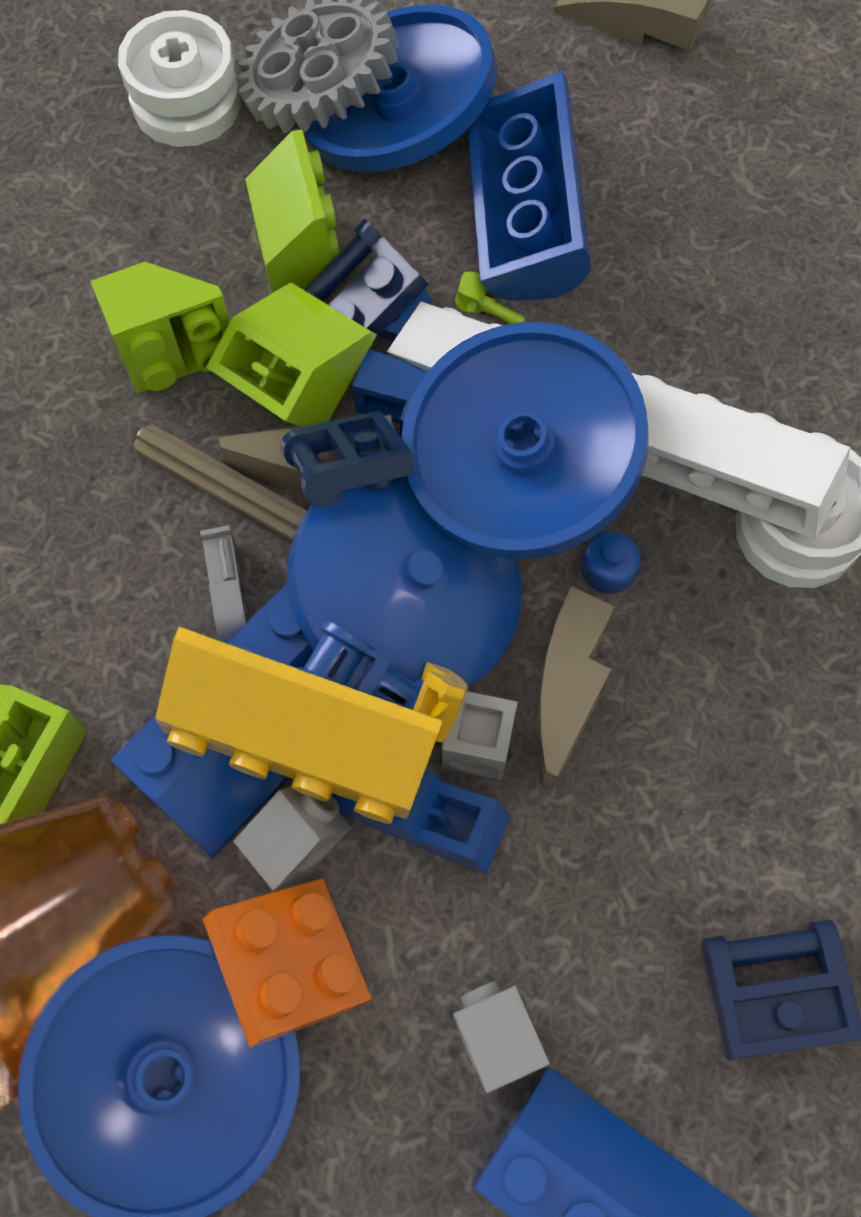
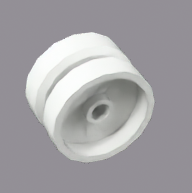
(180, 77)
(799, 559)

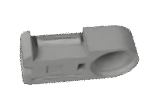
(224, 581)

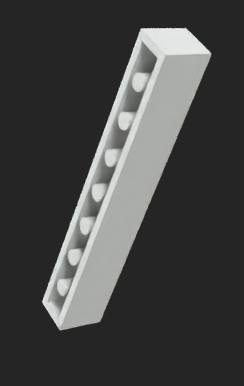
(693, 438)

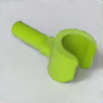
(472, 299)

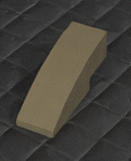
(667, 20)
(570, 680)

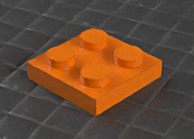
(285, 961)

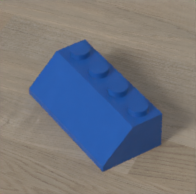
(204, 792)
(583, 1161)

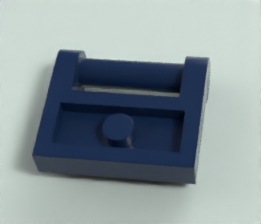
(378, 290)
(365, 451)
(788, 1011)

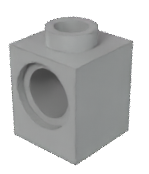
(480, 736)
(291, 836)
(498, 1036)

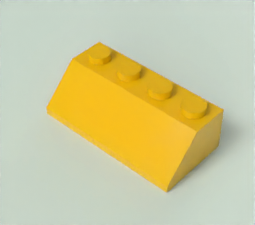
(294, 726)

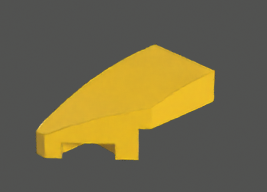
(441, 696)

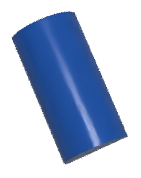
(529, 193)

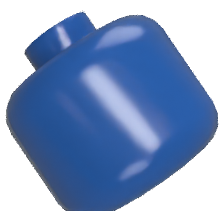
(611, 562)

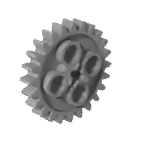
(317, 63)

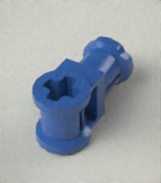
(355, 664)

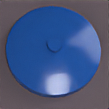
(429, 101)
(526, 440)
(401, 584)
(147, 1086)

